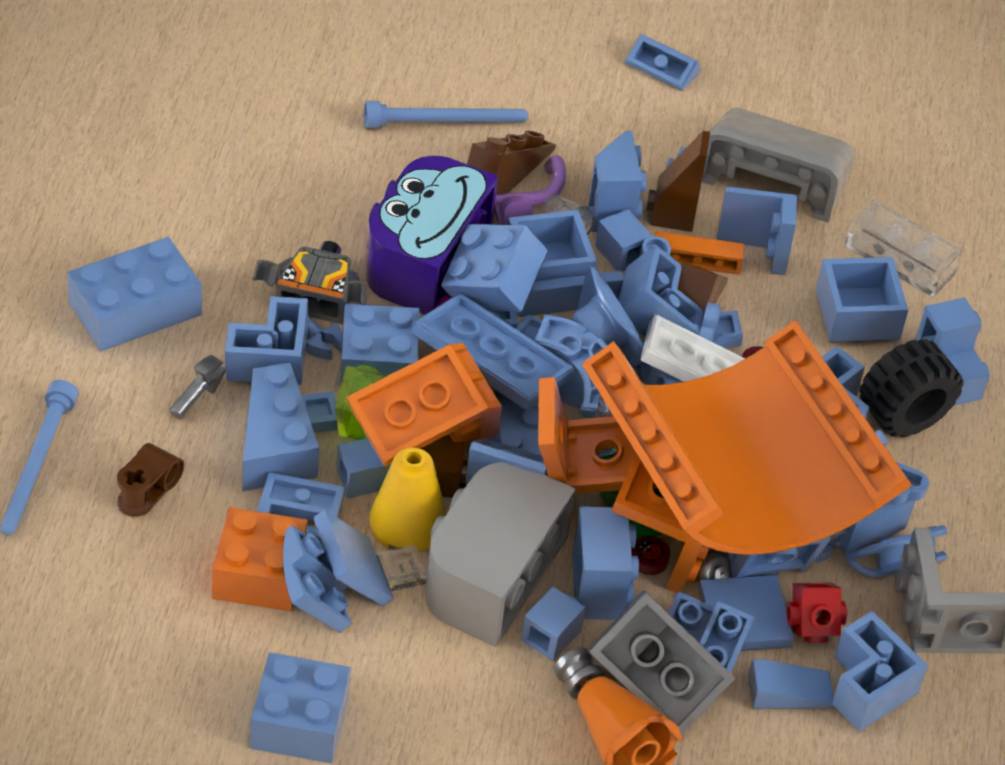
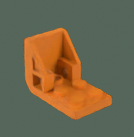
(427, 402)

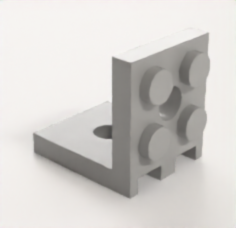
(944, 619)

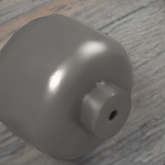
(714, 567)

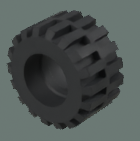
(911, 388)

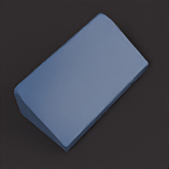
(663, 62)

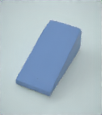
(788, 686)

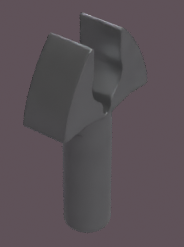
(208, 377)

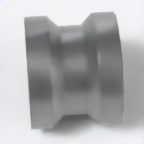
(576, 669)

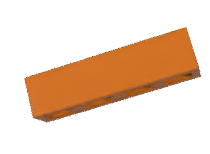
(705, 252)

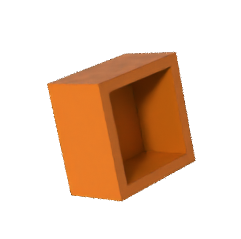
(251, 559)

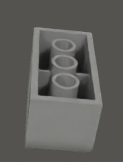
(495, 548)

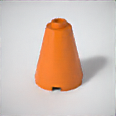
(626, 726)

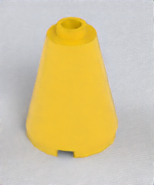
(407, 502)

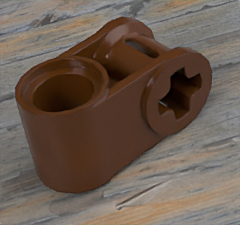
(147, 479)

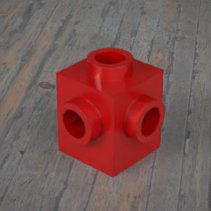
(816, 611)

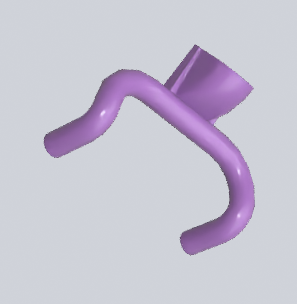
(522, 203)

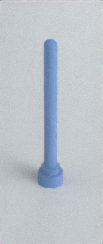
(378, 114)
(59, 400)

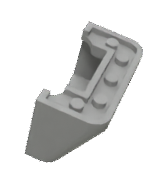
(783, 153)

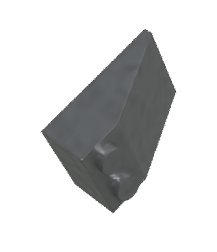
(661, 662)

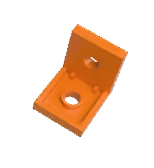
(573, 446)
(642, 505)

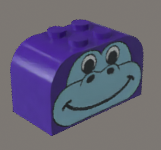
(421, 227)

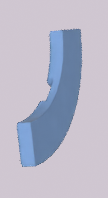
(575, 345)

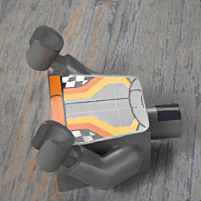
(318, 275)

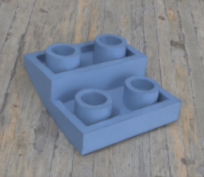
(312, 580)
(716, 628)

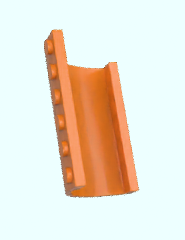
(755, 450)

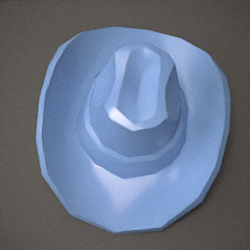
(606, 318)

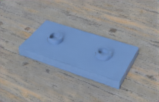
(501, 352)

